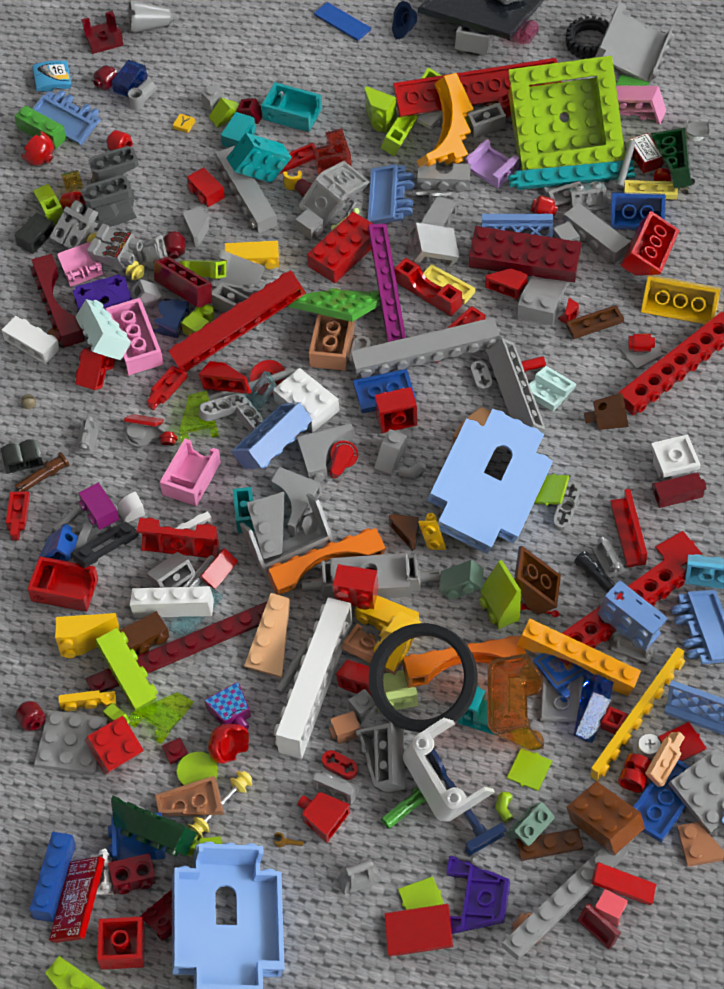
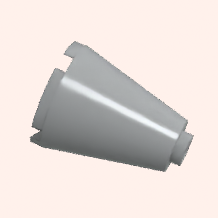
(147, 16)

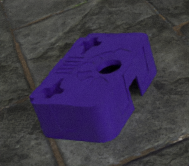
(113, 288)

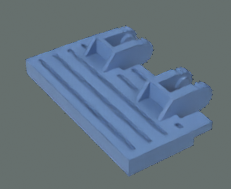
(62, 111)
(388, 193)
(704, 621)

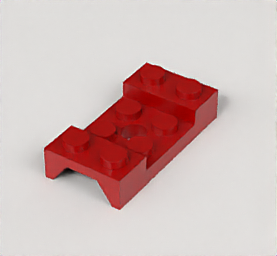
(170, 540)

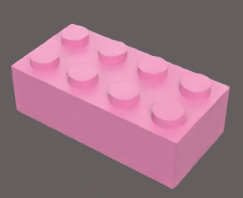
(144, 350)

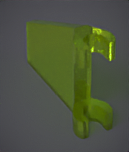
(191, 421)
(162, 714)

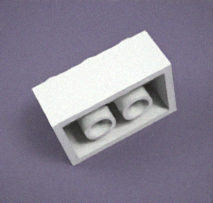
(315, 399)

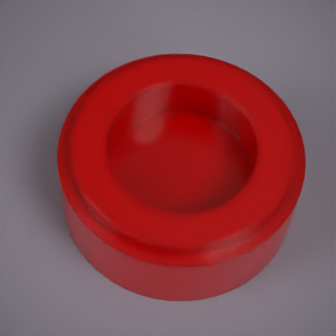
(662, 175)

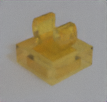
(72, 180)

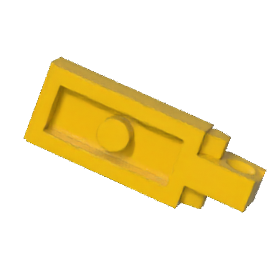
(89, 700)

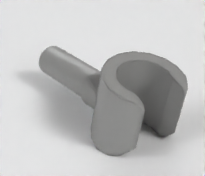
(472, 859)

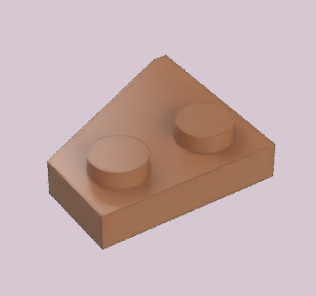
(698, 845)

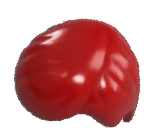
(227, 742)

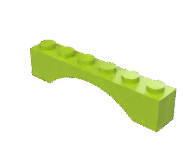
(402, 126)

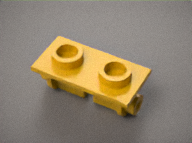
(432, 533)

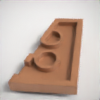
(362, 646)
(191, 799)

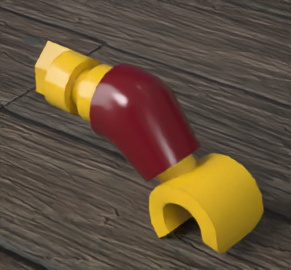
(296, 183)

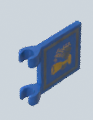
(559, 674)

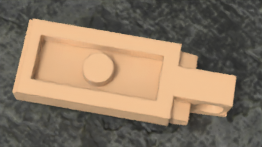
(665, 759)

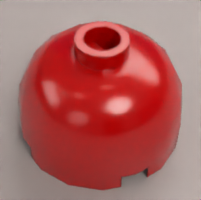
(39, 150)

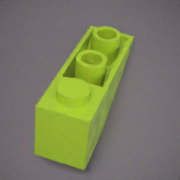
(48, 203)

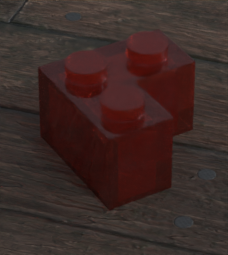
(333, 152)

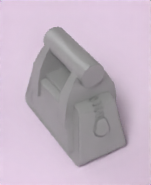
(154, 250)
(359, 877)

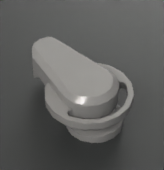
(143, 434)

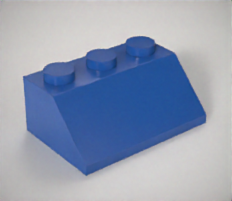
(631, 208)

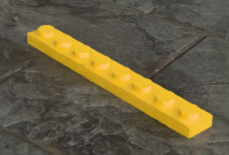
(634, 719)

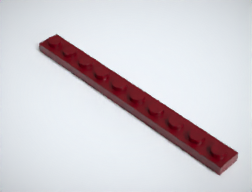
(185, 646)

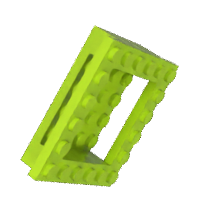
(591, 104)

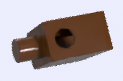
(608, 413)

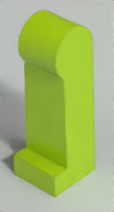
(206, 268)

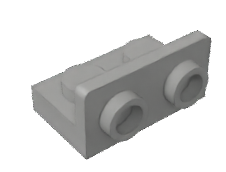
(590, 196)
(335, 787)

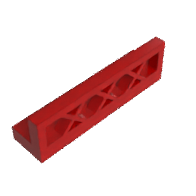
(629, 530)

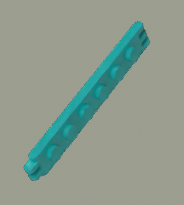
(568, 174)

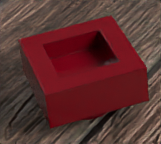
(175, 750)

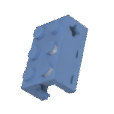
(632, 616)

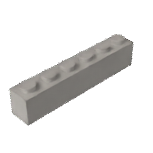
(247, 194)
(514, 384)

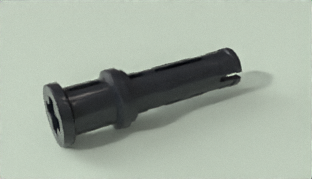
(593, 570)

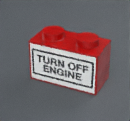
(646, 153)

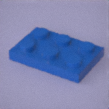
(368, 387)

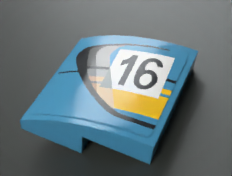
(51, 75)

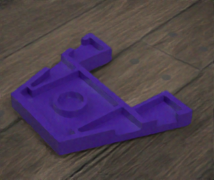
(484, 897)

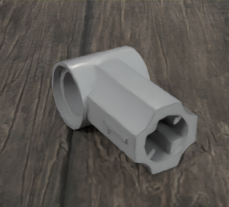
(139, 95)

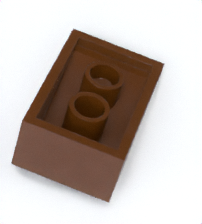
(537, 582)

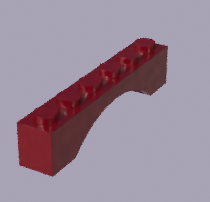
(67, 326)

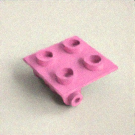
(79, 265)

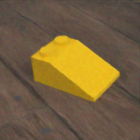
(79, 633)

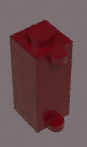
(679, 489)

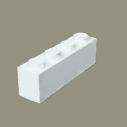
(172, 601)

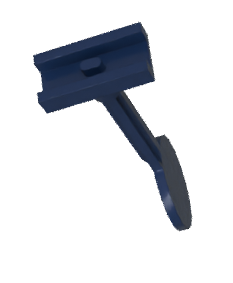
(483, 837)

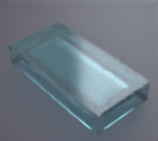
(261, 390)

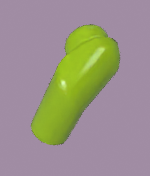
(502, 804)

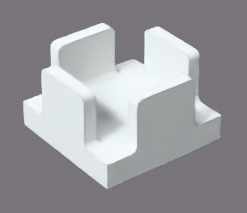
(674, 457)

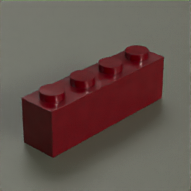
(183, 282)

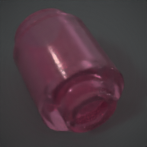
(528, 32)

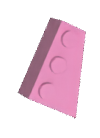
(641, 101)

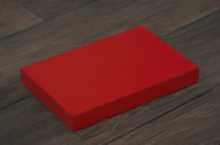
(418, 930)

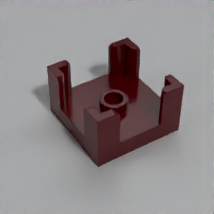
(103, 36)

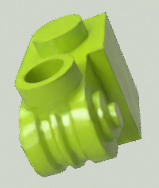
(197, 319)

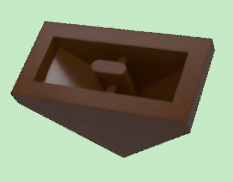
(406, 528)

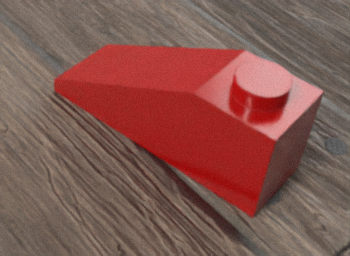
(223, 378)

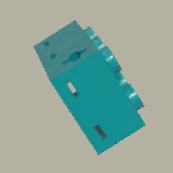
(295, 109)
(258, 159)

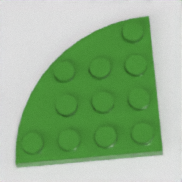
(338, 303)

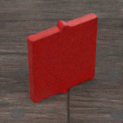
(144, 420)
(678, 548)
(691, 743)

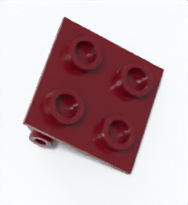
(160, 916)

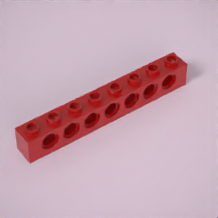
(674, 366)
(651, 581)

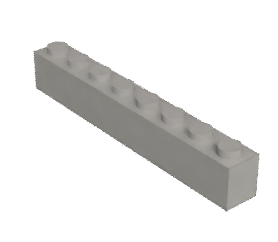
(425, 348)

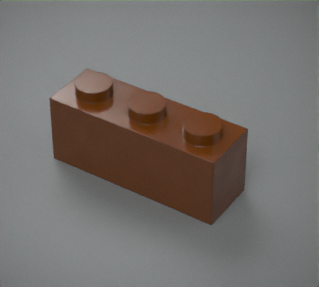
(146, 633)

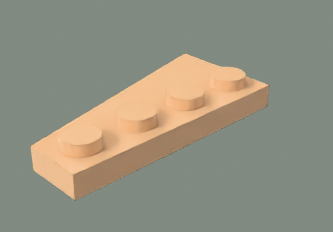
(269, 643)

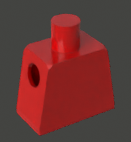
(323, 814)

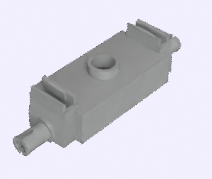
(392, 573)

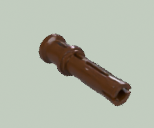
(49, 468)

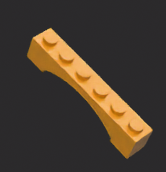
(545, 640)

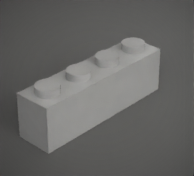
(440, 214)
(597, 233)

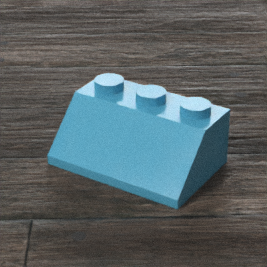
(705, 571)

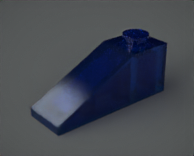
(592, 707)

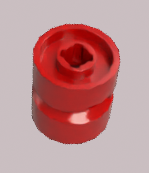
(633, 774)

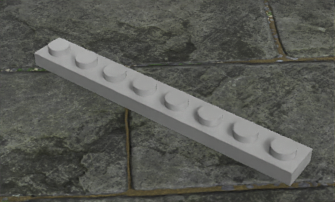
(558, 904)

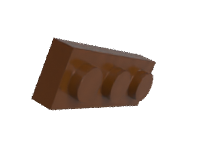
(595, 322)
(551, 844)

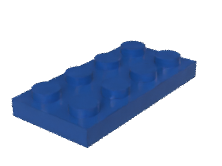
(661, 806)

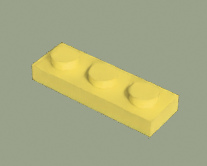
(666, 187)
(442, 278)

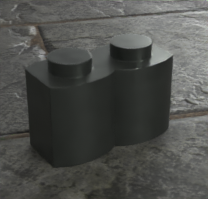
(21, 456)

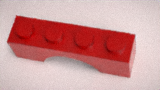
(412, 278)

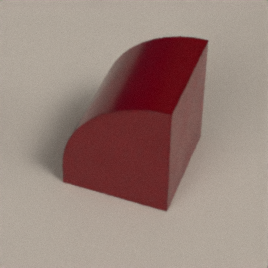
(250, 108)

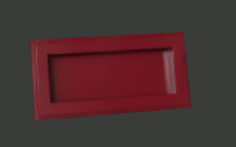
(599, 926)

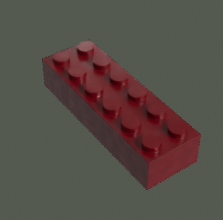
(525, 252)

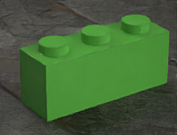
(34, 122)

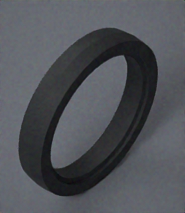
(400, 636)

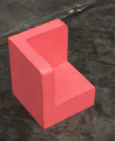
(611, 906)

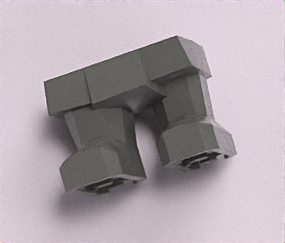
(108, 189)

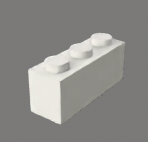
(30, 339)

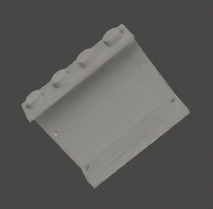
(634, 46)

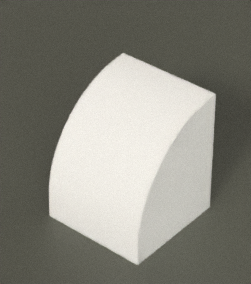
(130, 508)

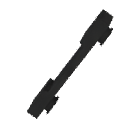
(85, 554)

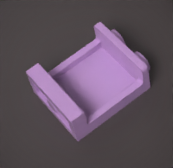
(491, 164)

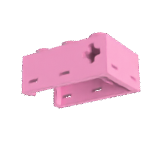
(189, 474)

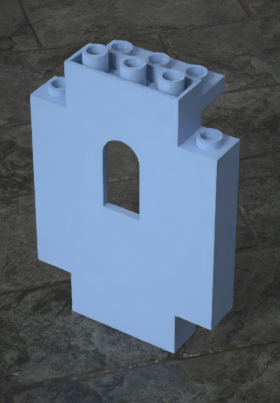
(481, 506)
(227, 954)

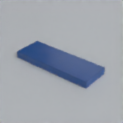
(342, 21)

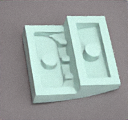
(551, 388)

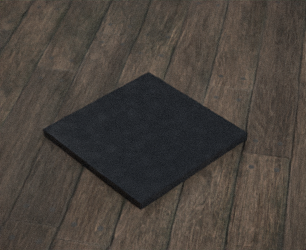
(483, 15)

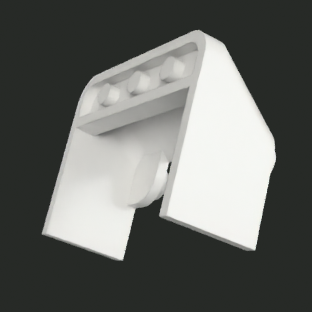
(443, 803)

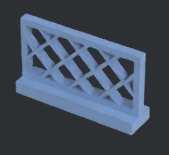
(533, 222)
(695, 710)

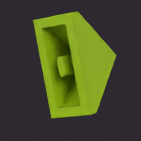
(223, 112)

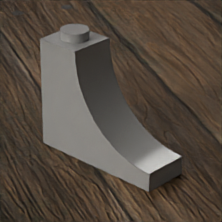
(316, 449)
(295, 490)

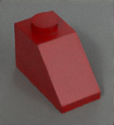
(507, 282)

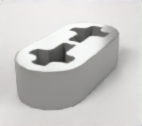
(478, 377)

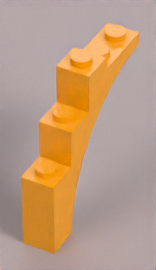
(454, 127)

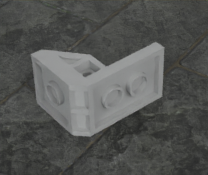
(333, 191)

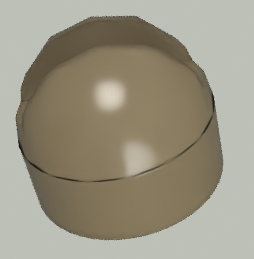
(28, 401)

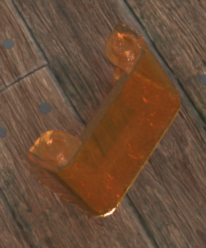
(508, 686)

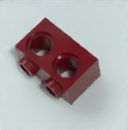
(130, 867)

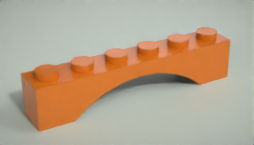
(287, 575)
(422, 668)

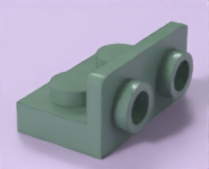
(531, 823)

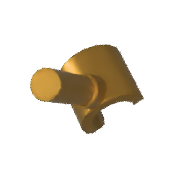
(285, 841)

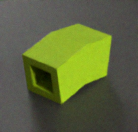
(114, 712)

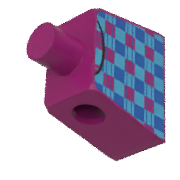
(229, 706)

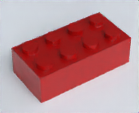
(341, 248)

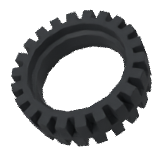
(581, 25)

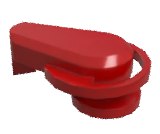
(342, 458)

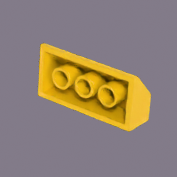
(680, 299)

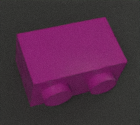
(98, 506)

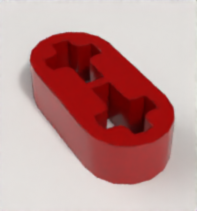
(337, 768)

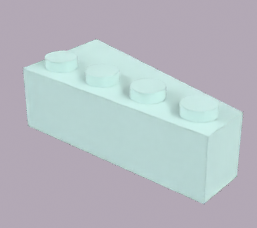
(102, 330)

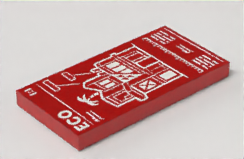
(77, 900)

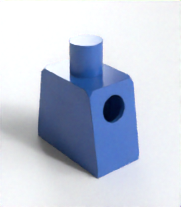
(60, 544)

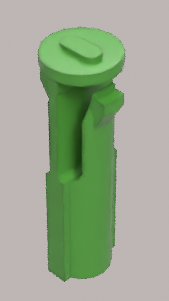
(403, 808)

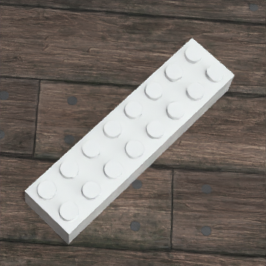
(314, 678)

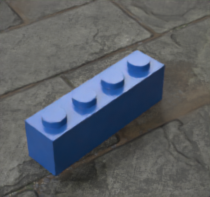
(52, 876)

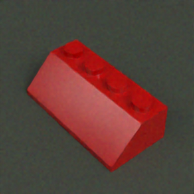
(650, 246)

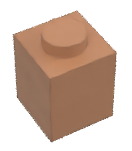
(344, 727)

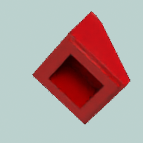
(571, 312)
(613, 720)

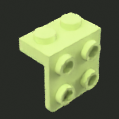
(398, 692)

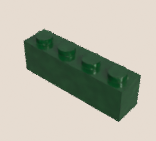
(674, 150)
(151, 828)

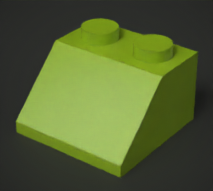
(380, 109)

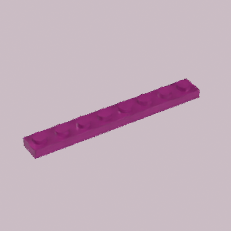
(386, 282)

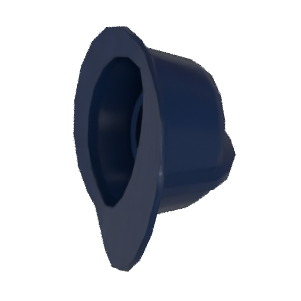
(403, 19)

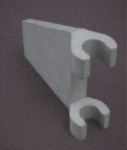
(239, 270)

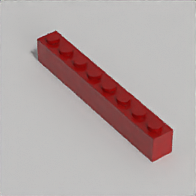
(237, 321)

